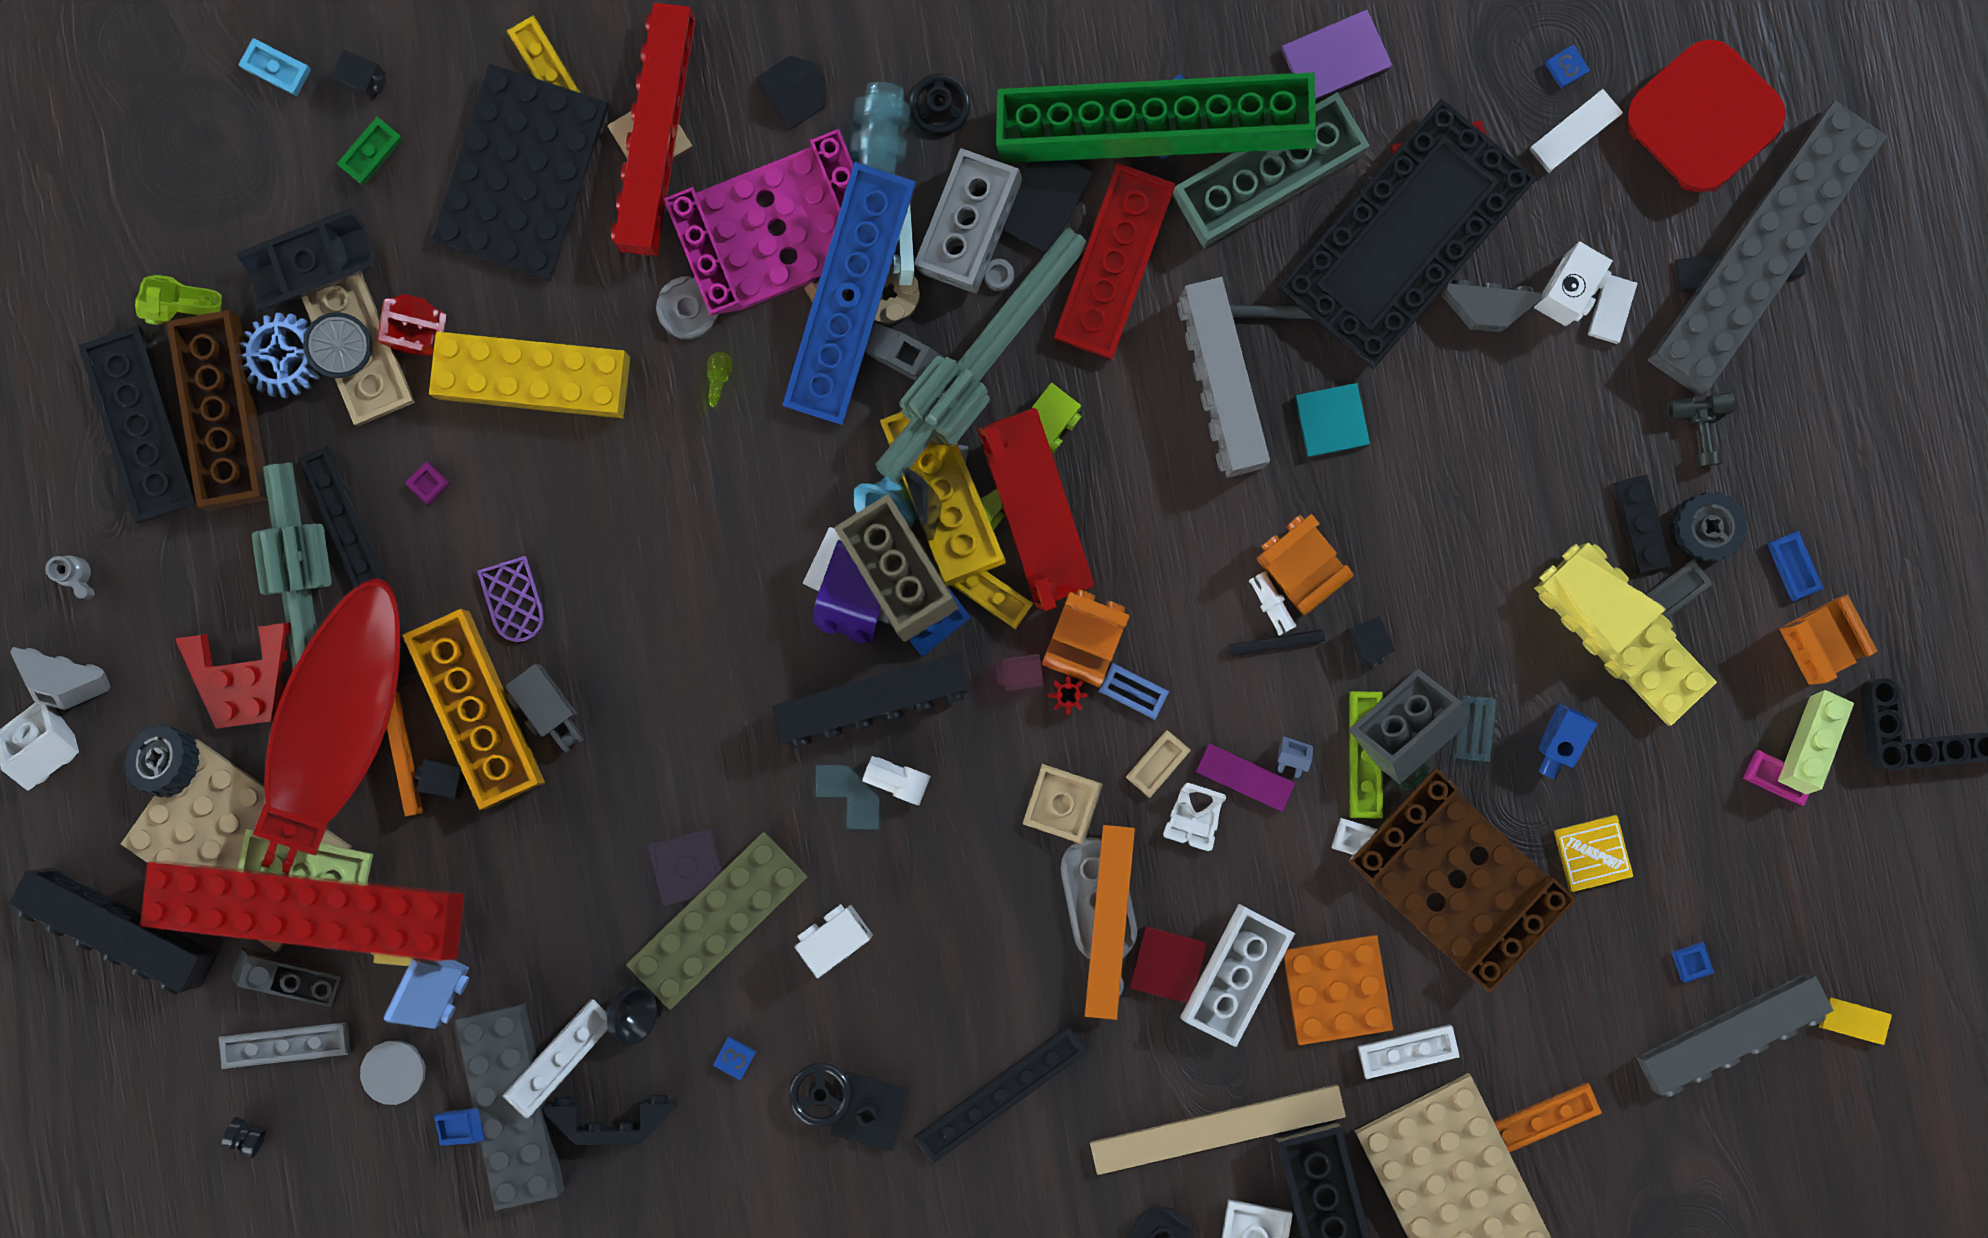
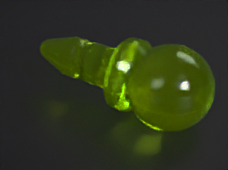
(719, 367)

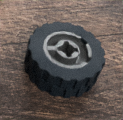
(1691, 527)
(162, 761)

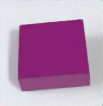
(427, 483)

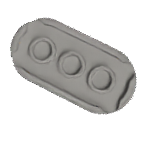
(1079, 881)

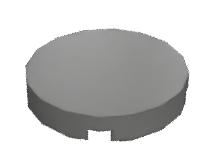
(683, 309)
(392, 1072)

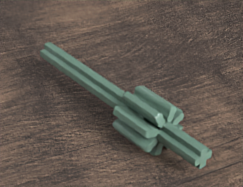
(949, 392)
(291, 557)

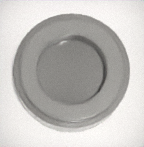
(999, 275)

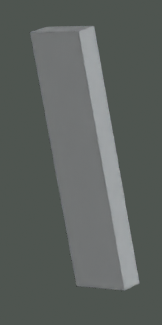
(284, 1045)

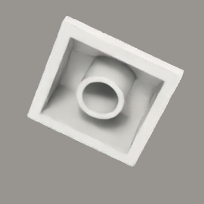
(35, 745)

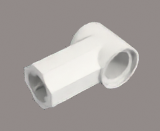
(902, 782)

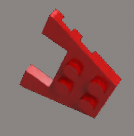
(243, 690)

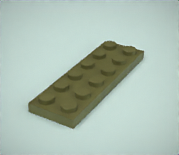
(717, 920)

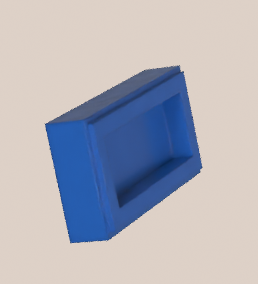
(1795, 566)
(459, 1127)

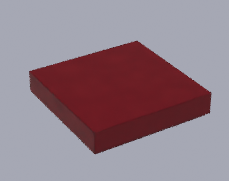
(1167, 964)

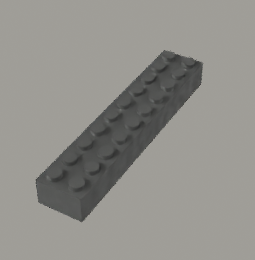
(1767, 248)

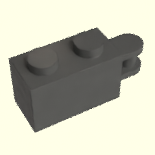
(543, 706)

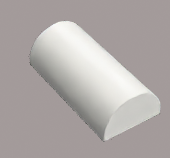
(1237, 975)

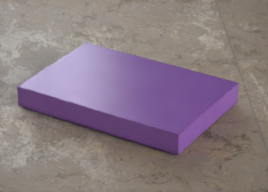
(1339, 54)

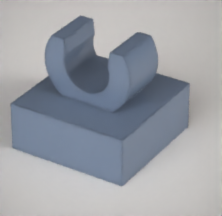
(1295, 755)

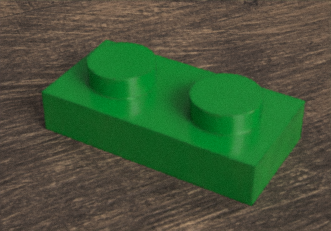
(370, 151)

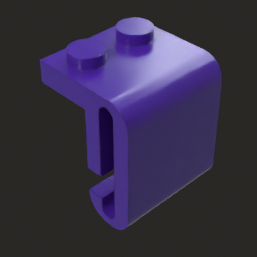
(846, 601)

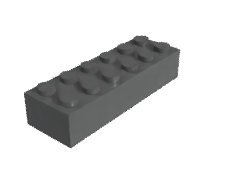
(516, 1149)

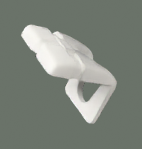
(1193, 826)

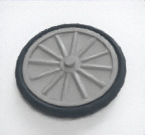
(337, 345)

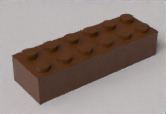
(217, 410)

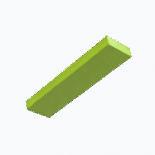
(1365, 775)

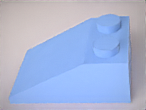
(428, 993)

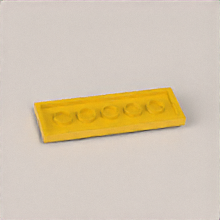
(963, 536)

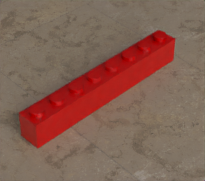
(654, 129)

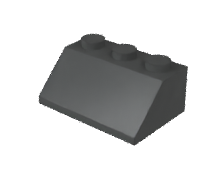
(1409, 725)

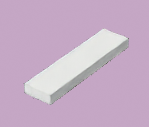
(558, 1059)

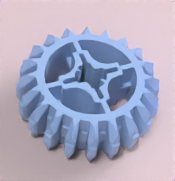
(255, 355)

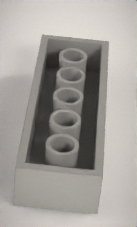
(1223, 377)

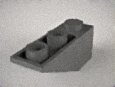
(284, 978)

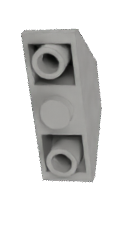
(58, 679)

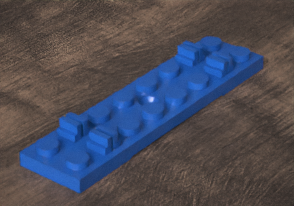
(857, 261)

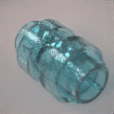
(881, 118)

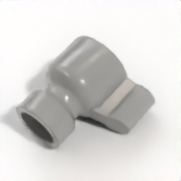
(72, 573)

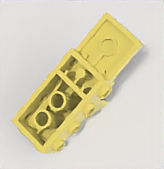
(1624, 630)

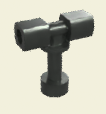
(1702, 414)

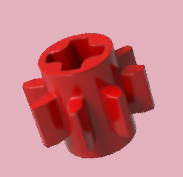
(1077, 695)

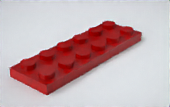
(1114, 261)

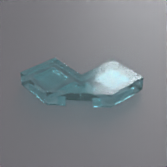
(861, 799)

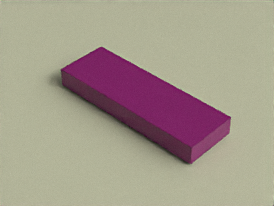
(1245, 777)

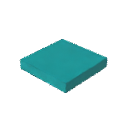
(1332, 420)

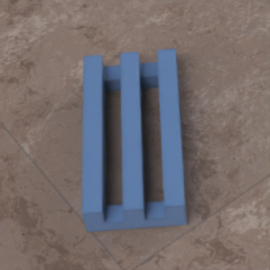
(1110, 680)

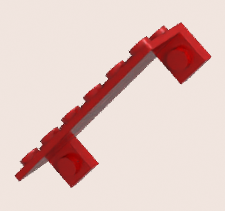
(1035, 507)

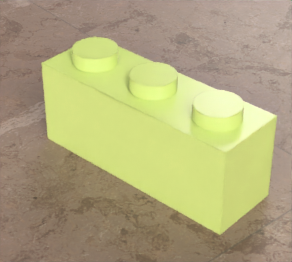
(1816, 742)

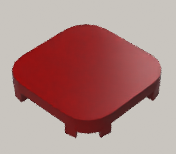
(1706, 116)

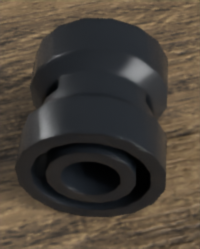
(244, 1137)

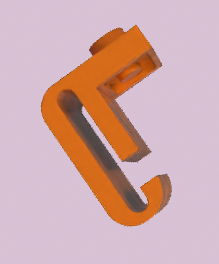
(1304, 564)
(1085, 638)
(1828, 640)

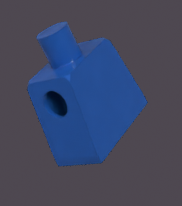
(1568, 727)

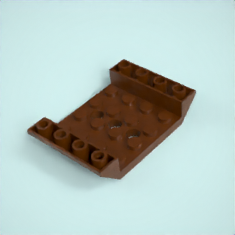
(1497, 909)

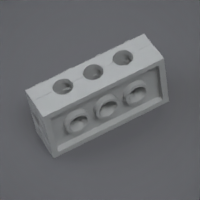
(959, 203)

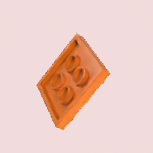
(1337, 989)

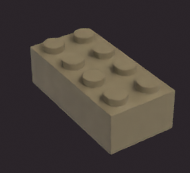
(896, 568)

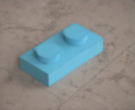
(274, 67)

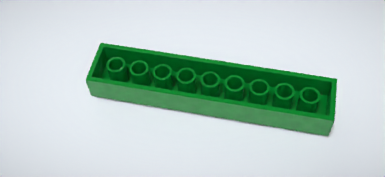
(1156, 118)

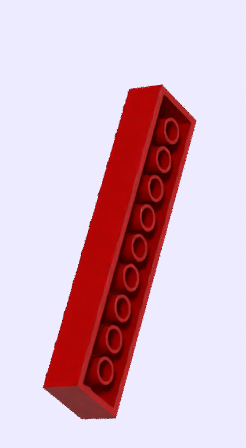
(303, 910)

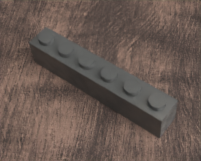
(1735, 1034)

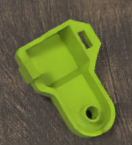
(164, 296)

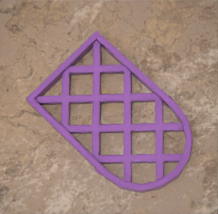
(494, 613)

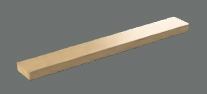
(1217, 1129)

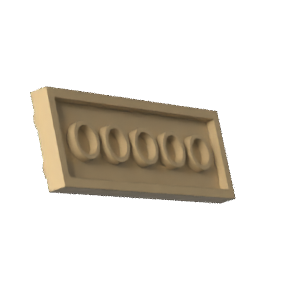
(381, 383)

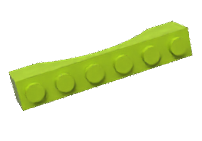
(1056, 413)

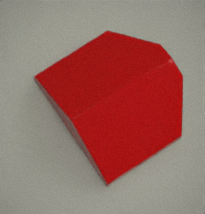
(410, 325)

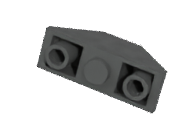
(1489, 306)
(899, 351)

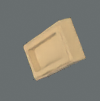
(1158, 763)

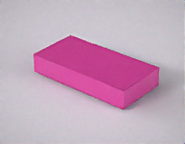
(1765, 772)

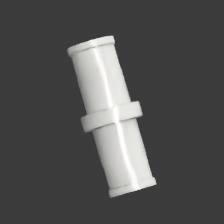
(1272, 603)

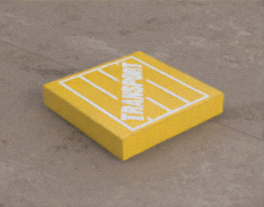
(1593, 853)

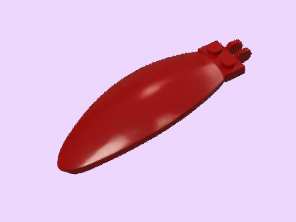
(330, 720)

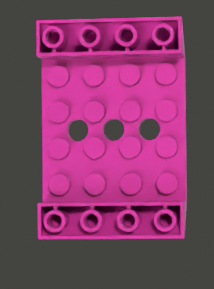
(730, 235)

